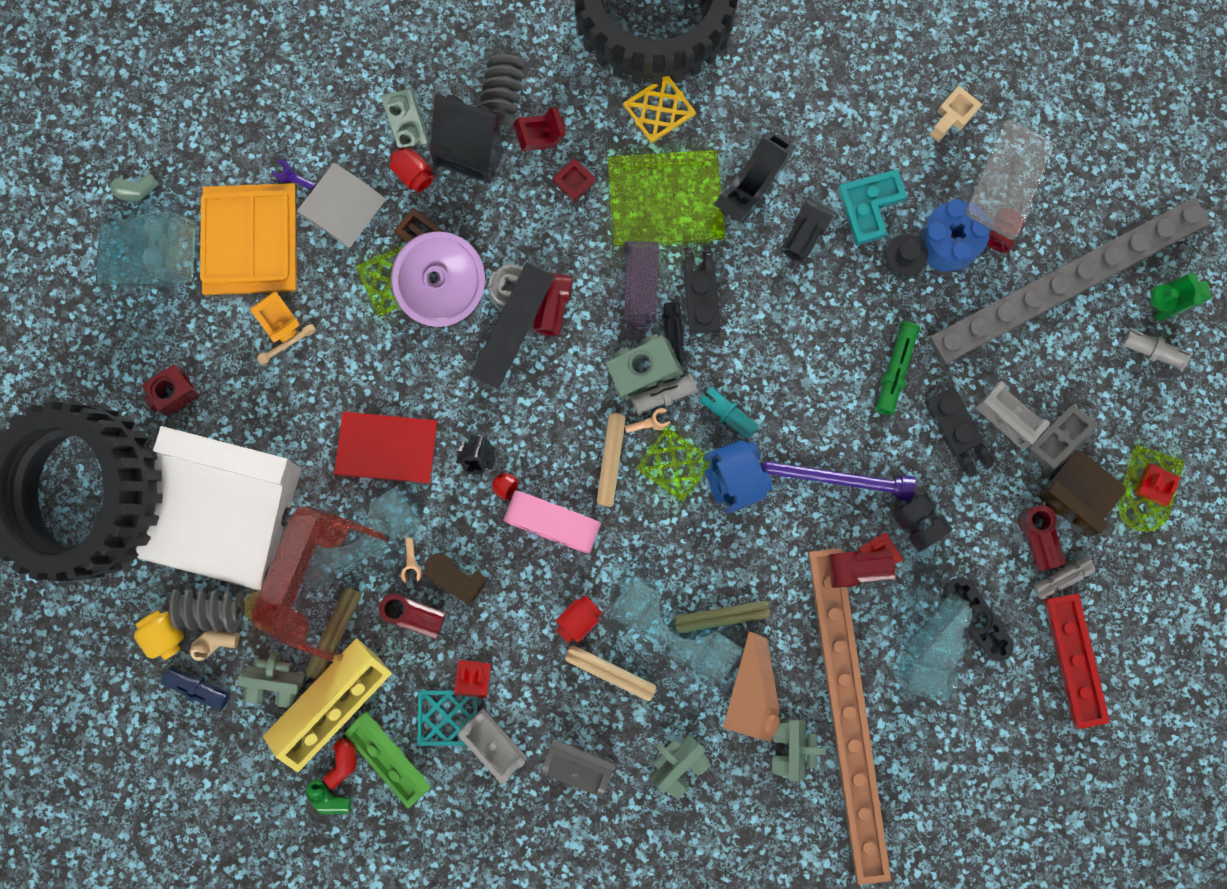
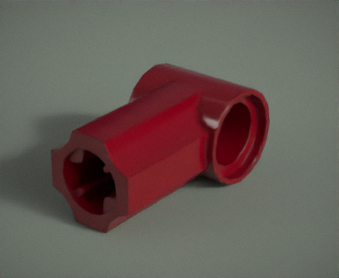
(551, 311)
(1043, 541)
(852, 569)
(415, 617)

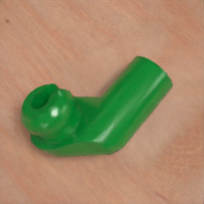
(324, 801)

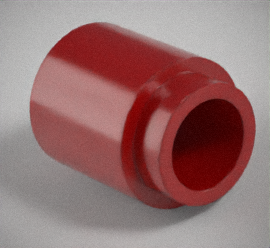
(411, 169)
(578, 620)

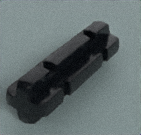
(673, 328)

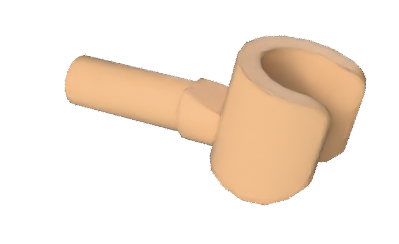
(647, 423)
(410, 561)

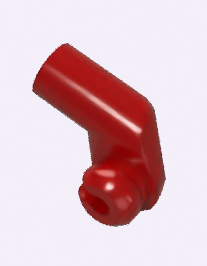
(345, 763)

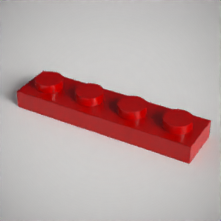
(1076, 661)

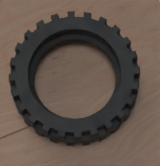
(651, 57)
(127, 498)

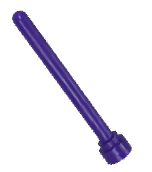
(900, 487)

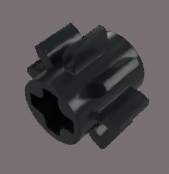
(476, 455)

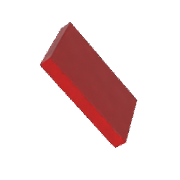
(386, 447)

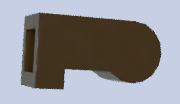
(443, 572)

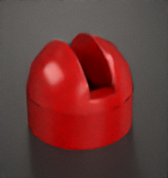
(505, 485)

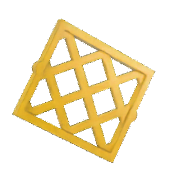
(670, 126)

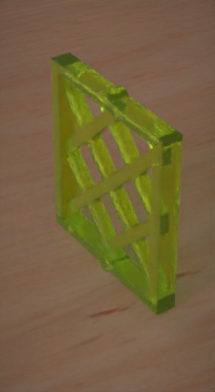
(361, 270)
(695, 479)

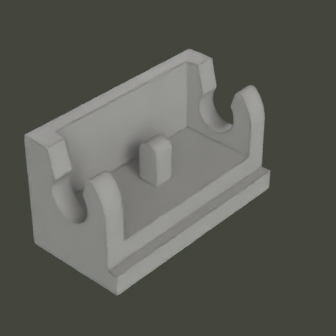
(1011, 416)
(492, 746)

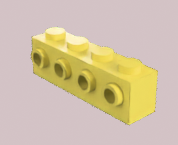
(326, 706)

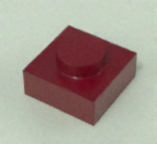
(574, 180)

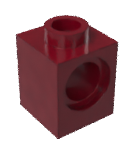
(183, 392)

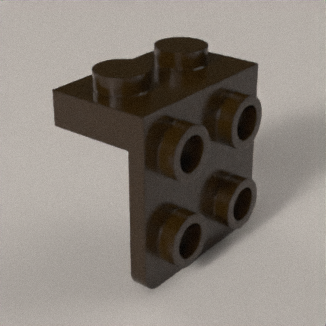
(1082, 494)

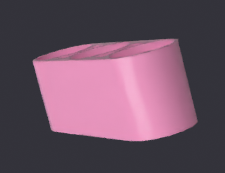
(552, 522)

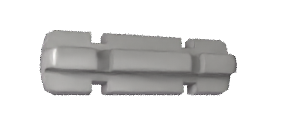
(1064, 578)

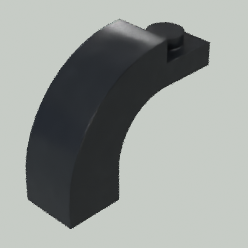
(756, 178)

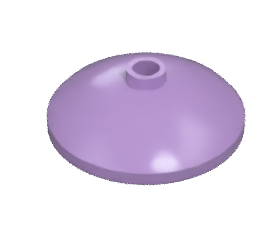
(458, 281)

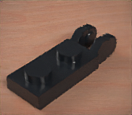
(701, 294)
(958, 430)

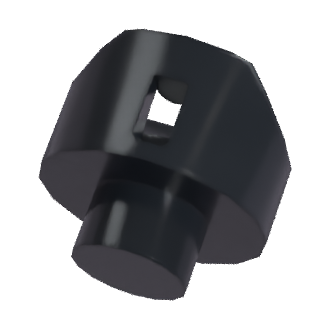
(905, 256)

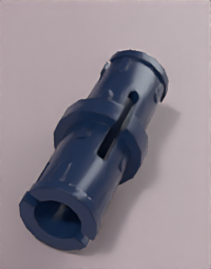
(195, 688)

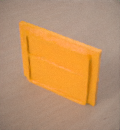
(248, 239)

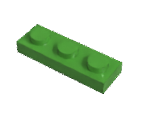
(387, 760)

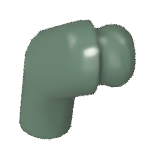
(132, 190)

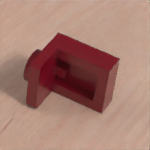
(540, 131)

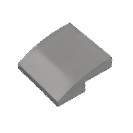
(341, 205)

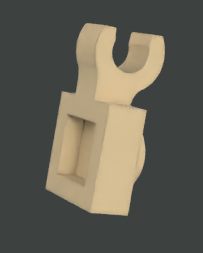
(956, 111)

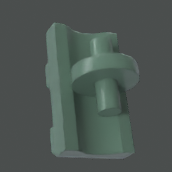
(405, 118)
(271, 676)
(674, 762)
(794, 764)

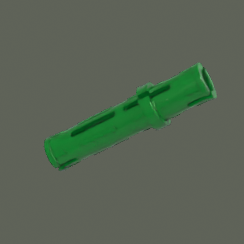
(894, 380)

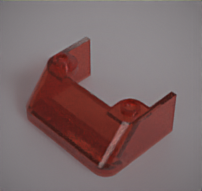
(274, 605)

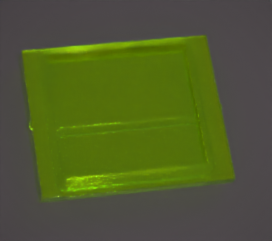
(666, 198)

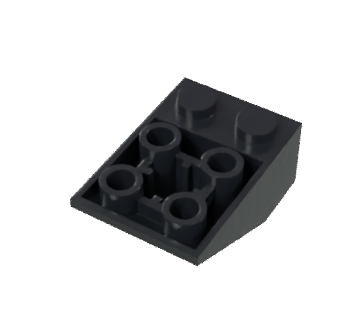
(465, 138)

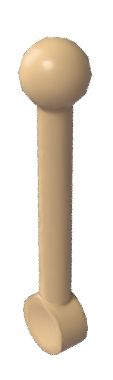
(263, 358)

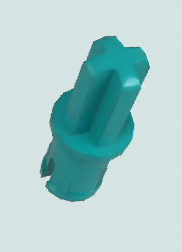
(730, 413)

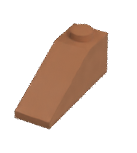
(754, 698)

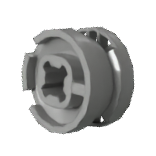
(502, 283)

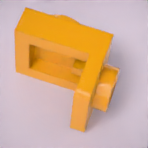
(275, 318)

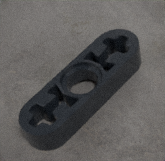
(991, 621)

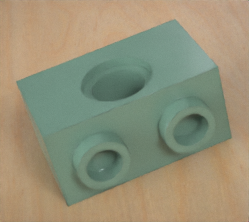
(662, 367)

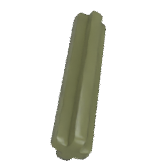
(721, 617)
(334, 630)

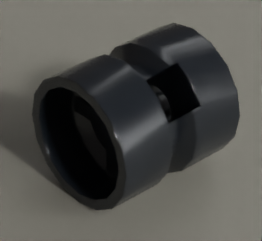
(914, 513)

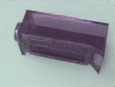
(641, 282)

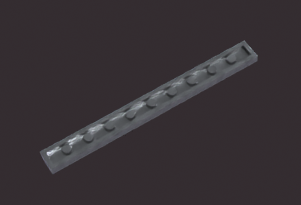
(1068, 281)

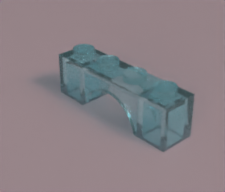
(388, 515)
(711, 655)

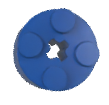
(949, 253)
(737, 475)

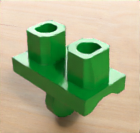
(1179, 296)

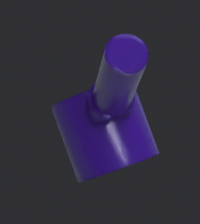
(289, 175)

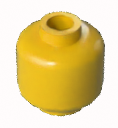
(158, 636)

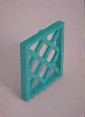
(421, 717)

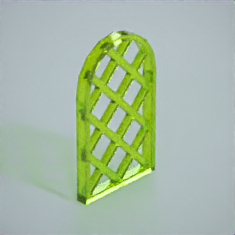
(1133, 504)

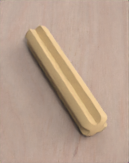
(611, 460)
(610, 673)

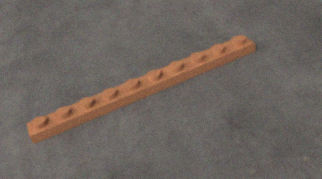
(849, 724)

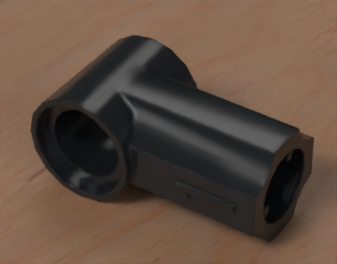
(809, 224)

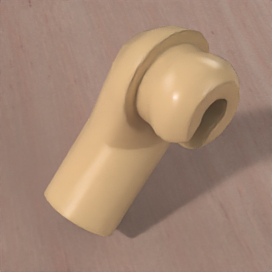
(210, 641)

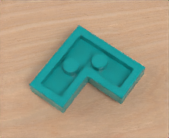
(862, 203)

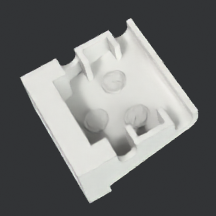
(218, 508)

